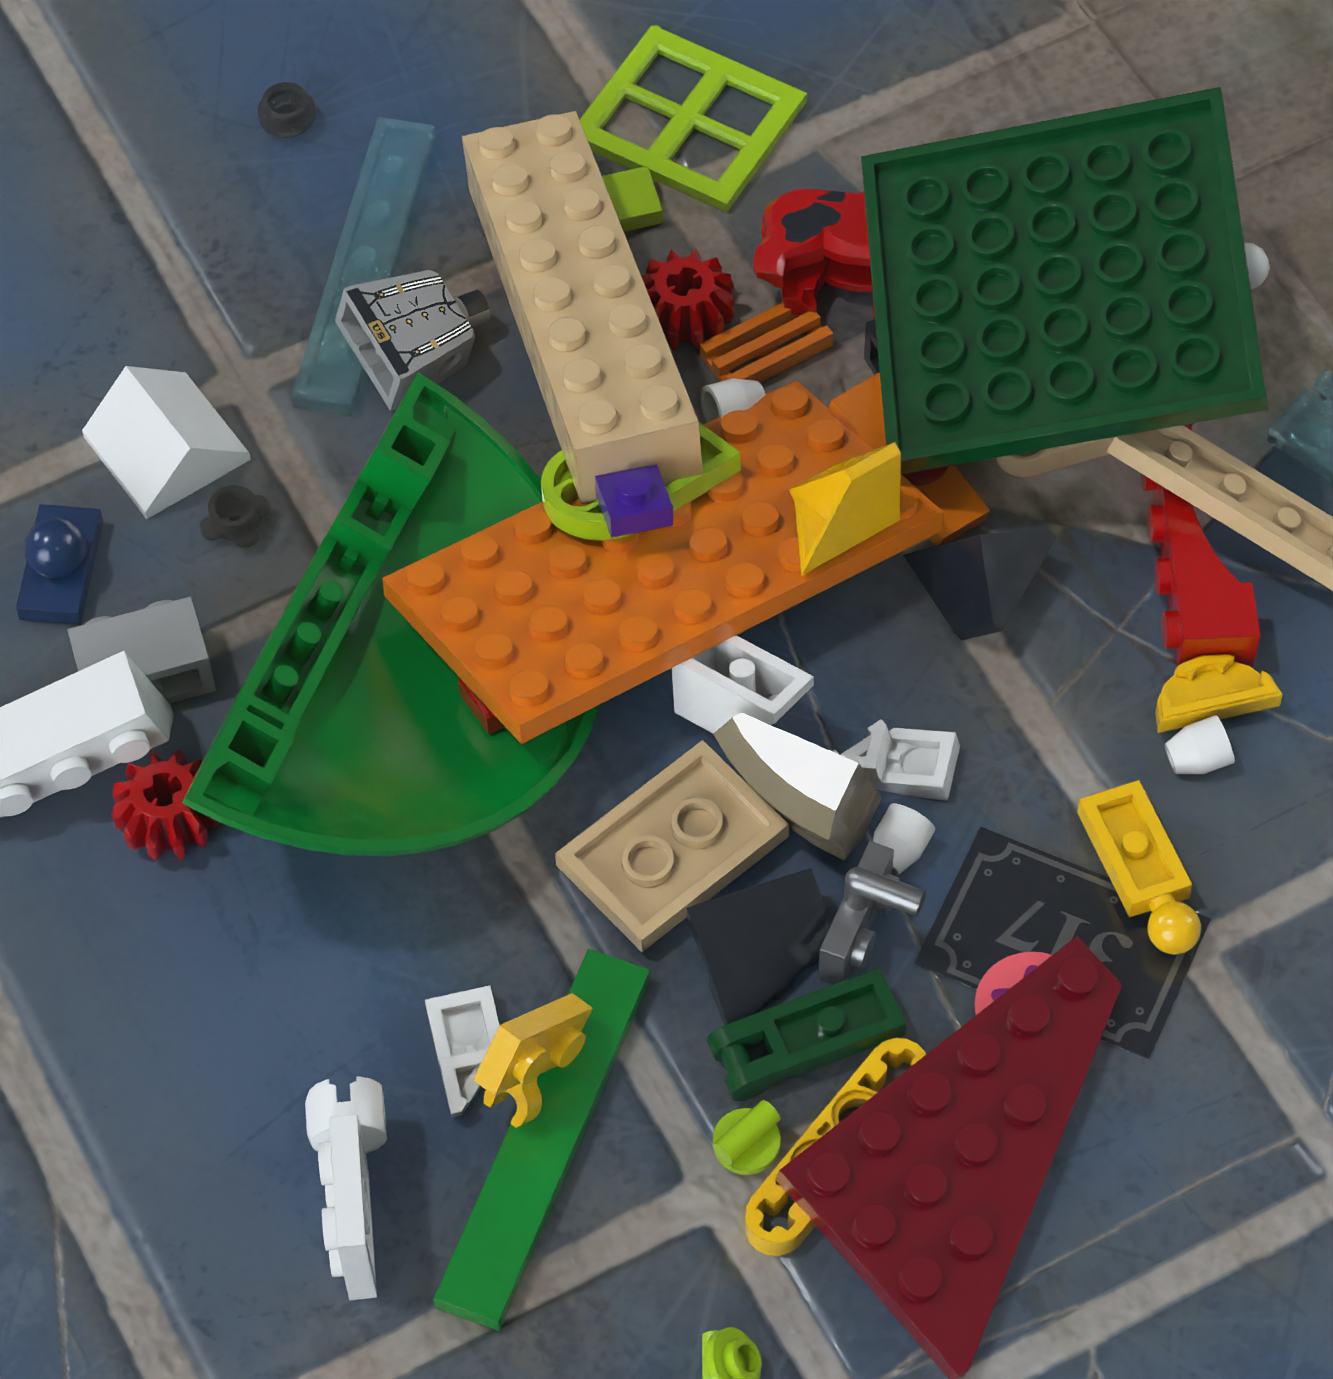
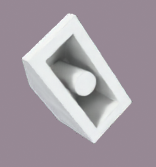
(736, 680)

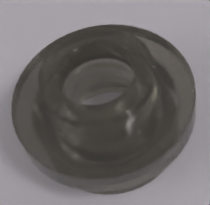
(286, 110)

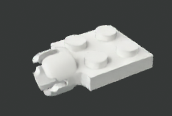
(343, 1137)

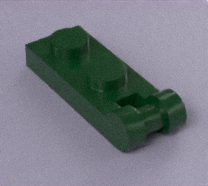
(807, 1033)

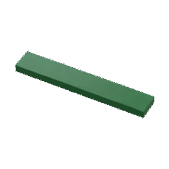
(539, 1153)

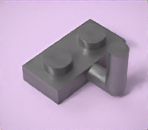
(867, 891)

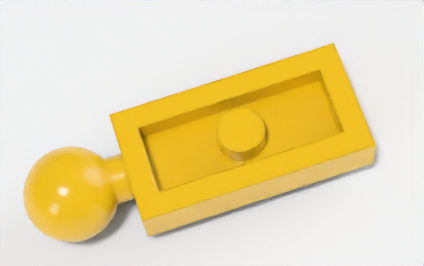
(1142, 864)

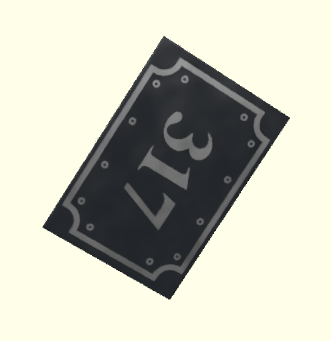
(1030, 901)

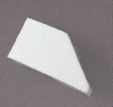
(907, 760)

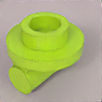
(748, 1139)
(729, 1355)

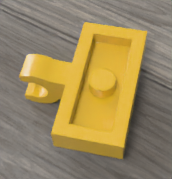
(528, 1048)

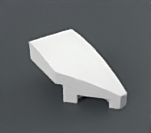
(462, 1033)

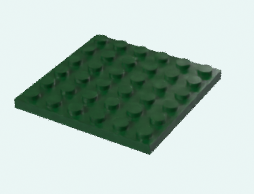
(1061, 282)

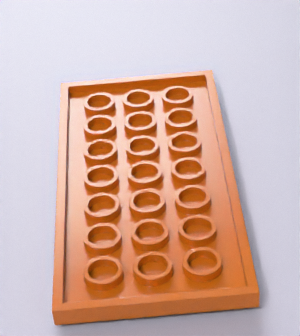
(569, 621)

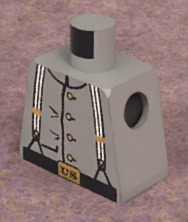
(409, 328)

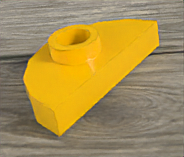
(1213, 687)

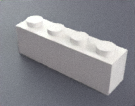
(77, 730)

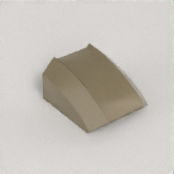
(807, 785)

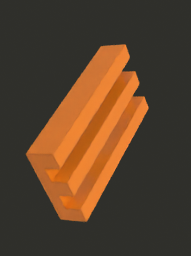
(761, 337)

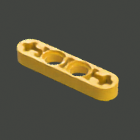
(772, 1197)

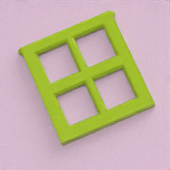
(718, 73)

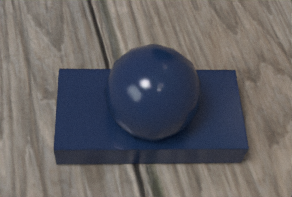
(59, 564)

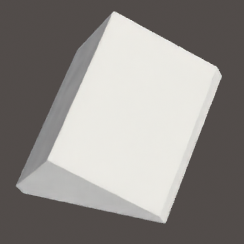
(161, 438)

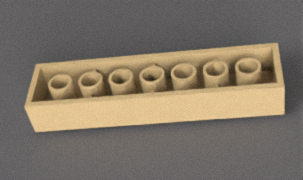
(580, 303)

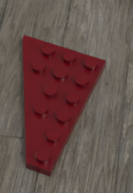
(949, 1157)

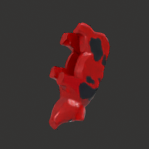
(812, 241)

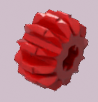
(690, 297)
(142, 809)

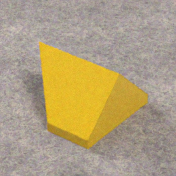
(847, 504)

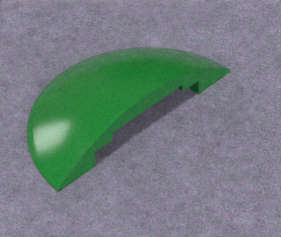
(348, 715)

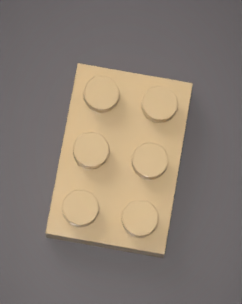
(672, 845)

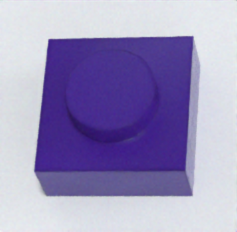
(634, 500)

